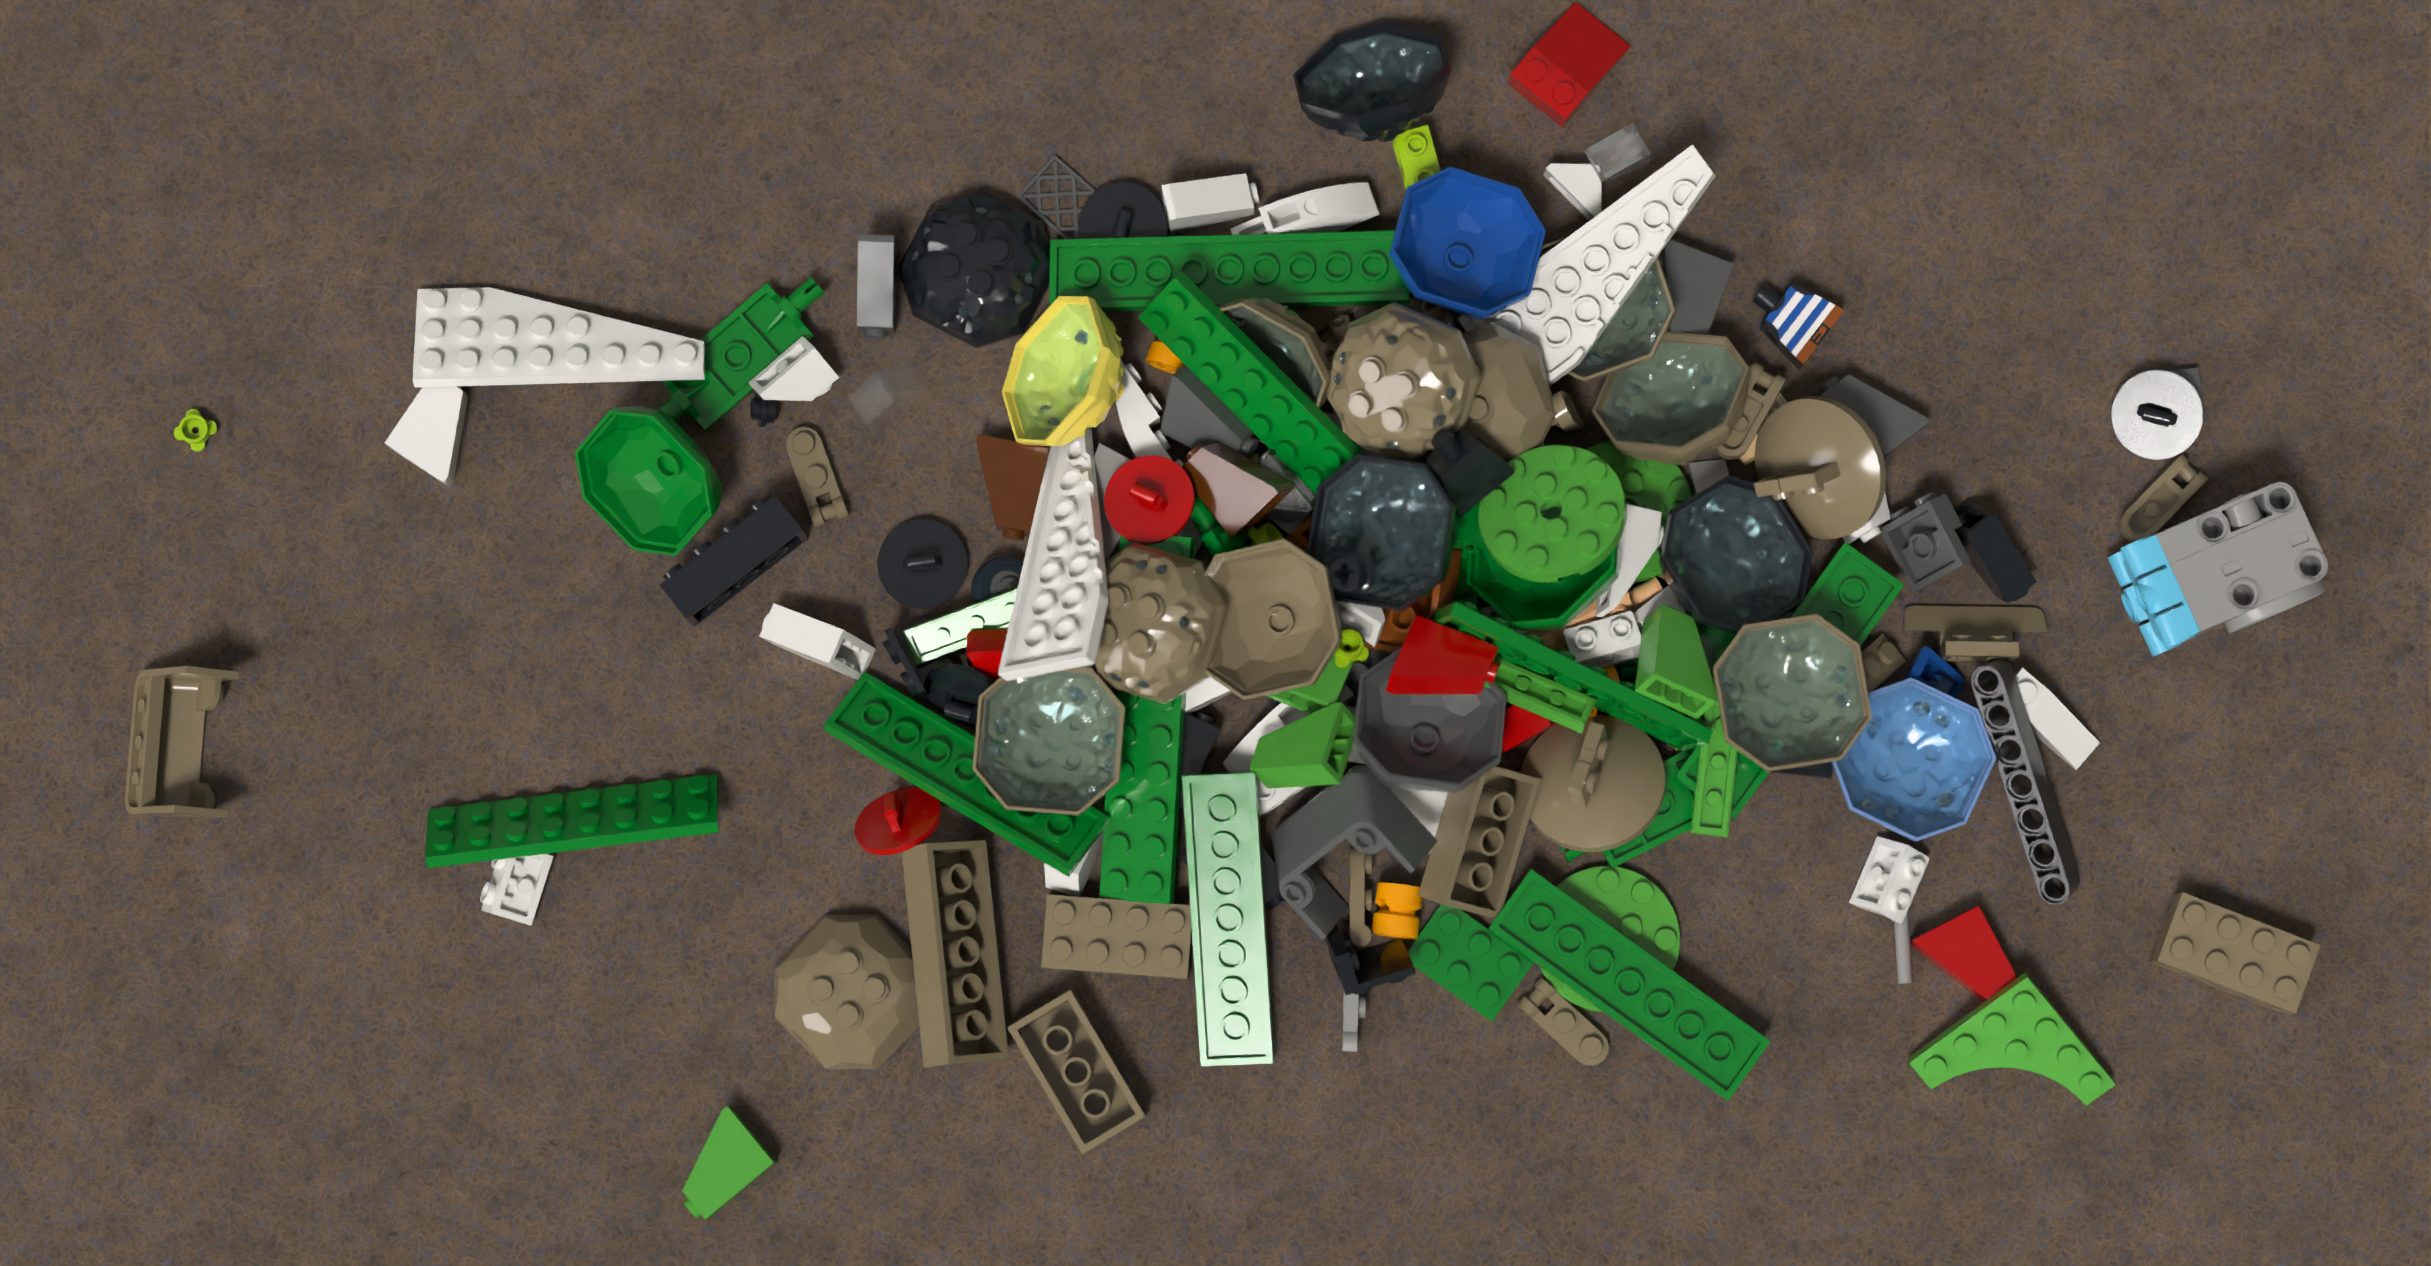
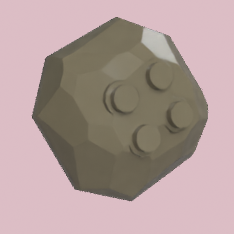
(1514, 396)
(1277, 619)
(848, 991)

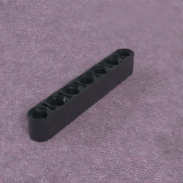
(2020, 797)

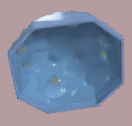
(1916, 761)

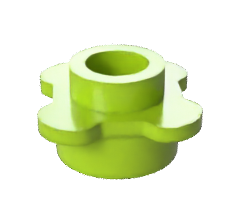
(190, 421)
(1264, 534)
(1353, 639)

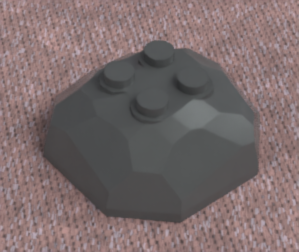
(1427, 738)

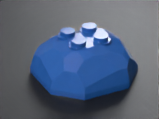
(1467, 243)

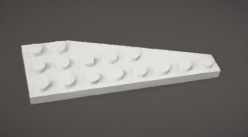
(1600, 264)
(517, 340)
(1063, 572)

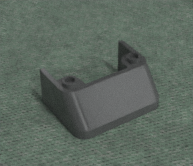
(1355, 811)

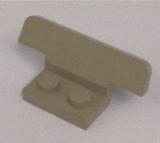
(1975, 631)

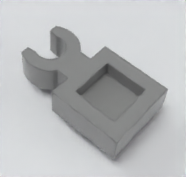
(1353, 1008)

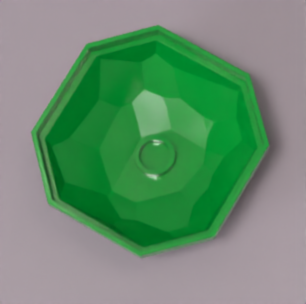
(647, 479)
(1539, 604)

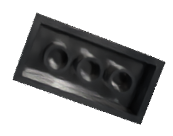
(733, 560)

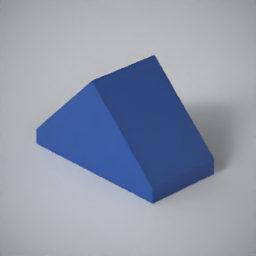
(1935, 672)

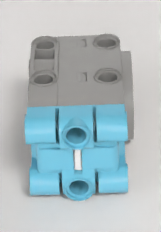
(2222, 568)

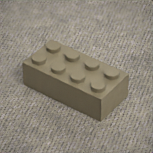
(1480, 842)
(1116, 937)
(2235, 953)
(1076, 1072)

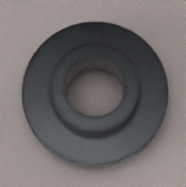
(762, 410)

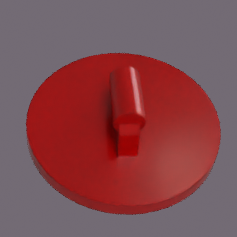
(1149, 499)
(898, 821)

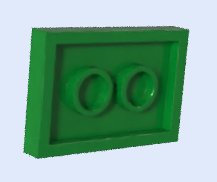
(1468, 960)

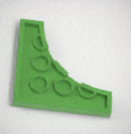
(2018, 1032)

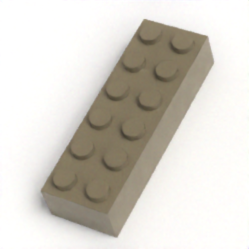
(954, 953)

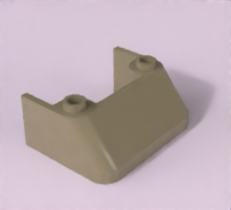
(169, 742)

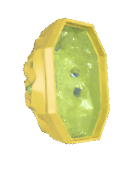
(1063, 373)

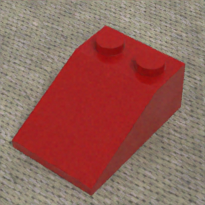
(1568, 64)

